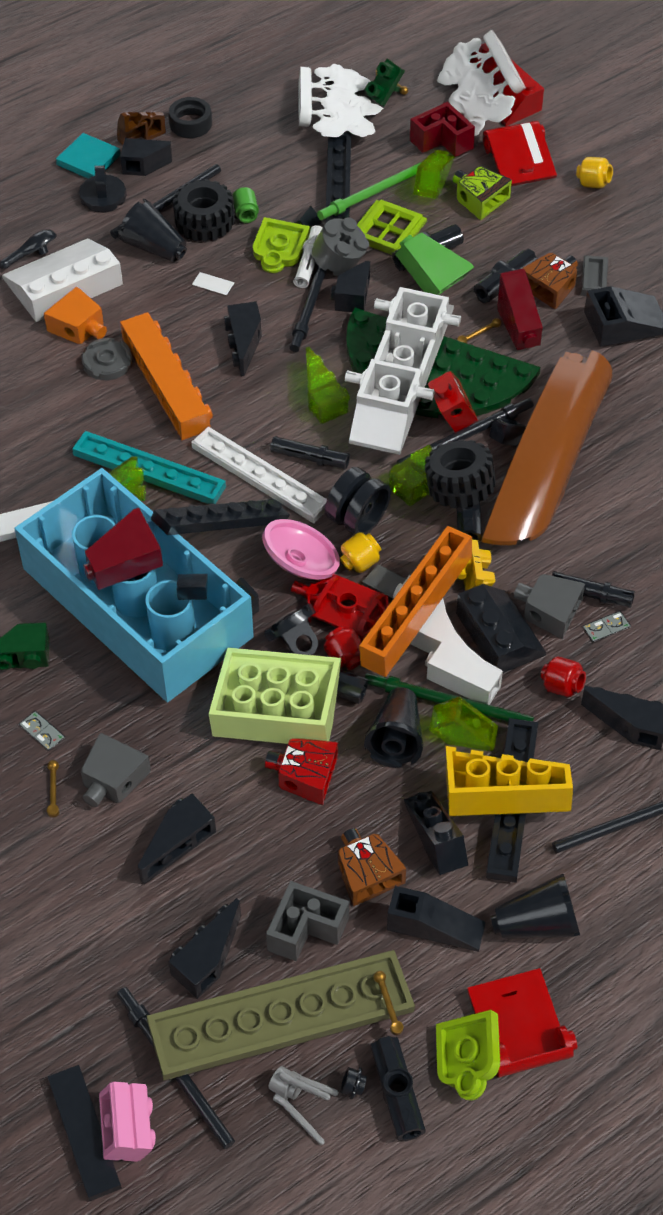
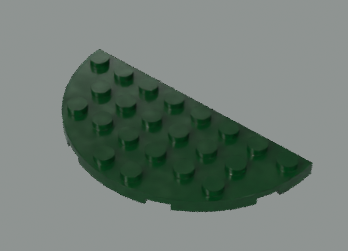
(485, 376)

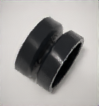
(357, 501)

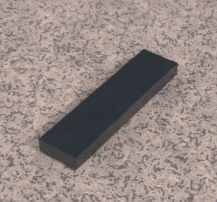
(84, 1132)

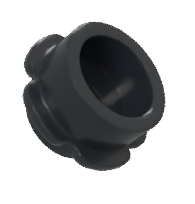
(353, 1082)

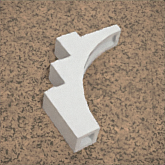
(452, 661)

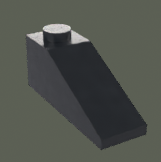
(180, 831)

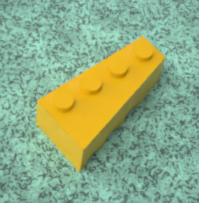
(505, 785)

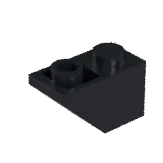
(144, 156)

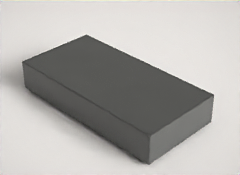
(594, 273)
(383, 581)

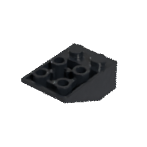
(622, 315)

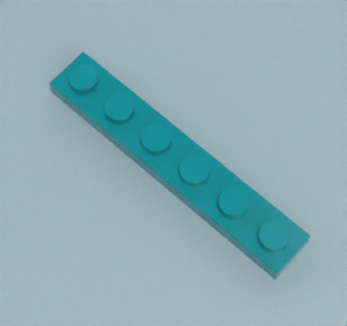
(156, 469)

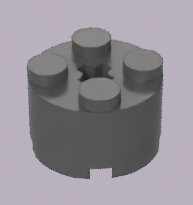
(339, 245)

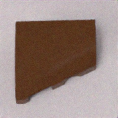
(140, 124)

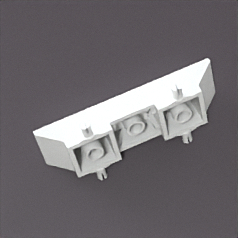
(400, 369)

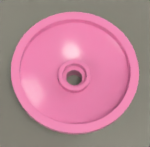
(300, 549)

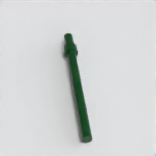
(440, 697)

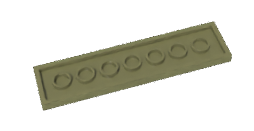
(277, 1015)

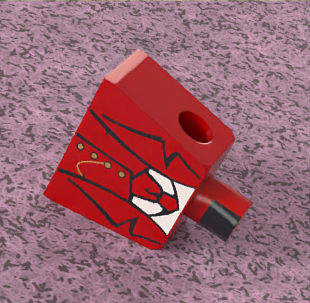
(451, 396)
(305, 767)

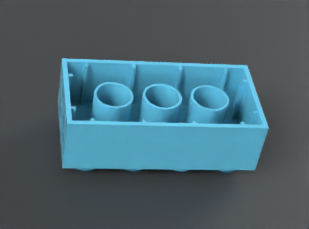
(140, 618)

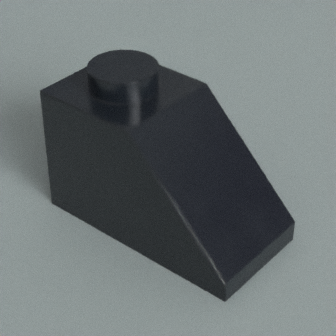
(352, 288)

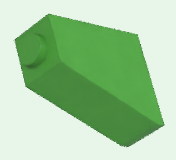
(431, 263)

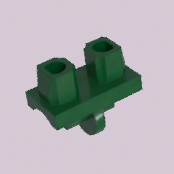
(385, 82)

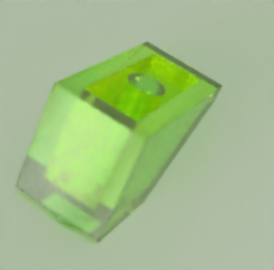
(463, 725)

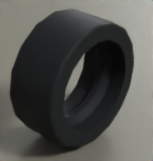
(189, 106)

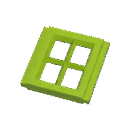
(416, 223)

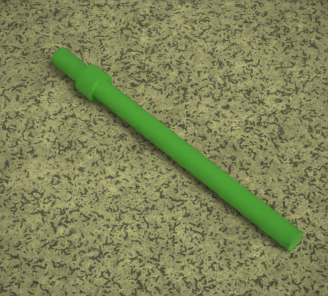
(339, 206)

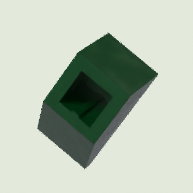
(25, 647)

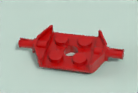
(327, 598)

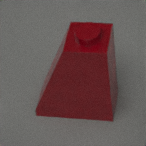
(519, 309)
(123, 552)

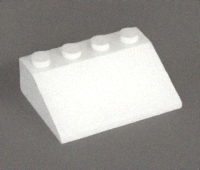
(54, 276)

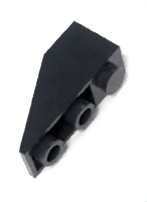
(245, 330)
(631, 717)
(437, 832)
(432, 919)
(204, 957)

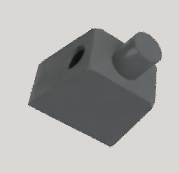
(551, 602)
(112, 770)

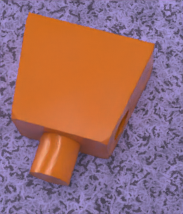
(75, 317)

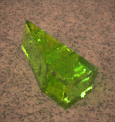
(433, 174)
(325, 395)

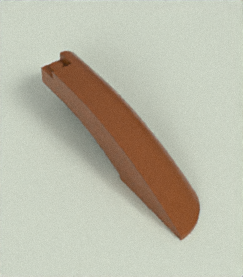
(549, 449)

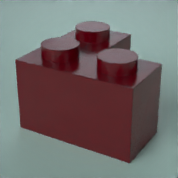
(442, 127)

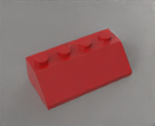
(526, 102)

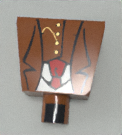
(552, 278)
(368, 866)

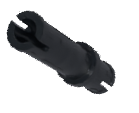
(321, 454)
(602, 591)

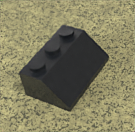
(498, 627)

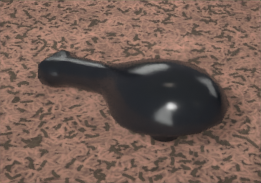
(35, 242)

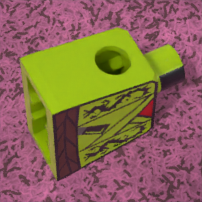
(482, 190)

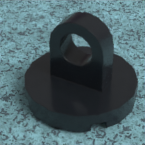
(102, 191)
(292, 627)

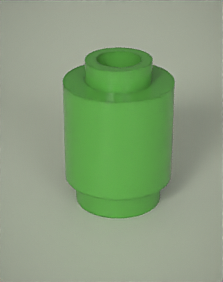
(245, 204)

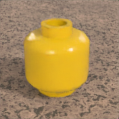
(594, 172)
(360, 552)

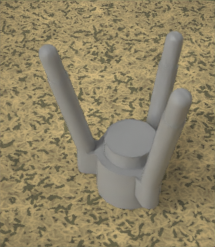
(289, 1085)

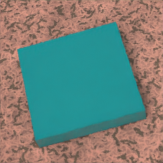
(86, 154)

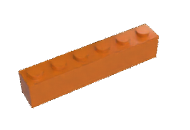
(165, 375)
(415, 601)

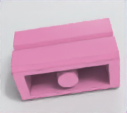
(126, 1121)

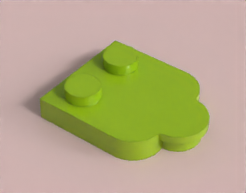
(279, 244)
(468, 1053)

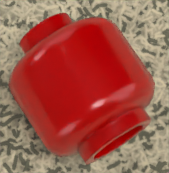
(344, 644)
(563, 676)

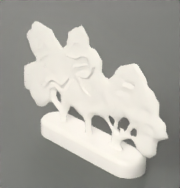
(476, 88)
(341, 103)

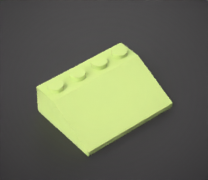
(274, 696)

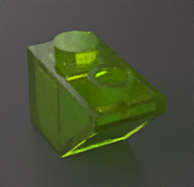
(131, 477)
(409, 477)

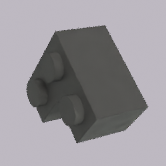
(305, 913)

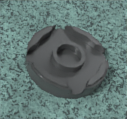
(107, 359)

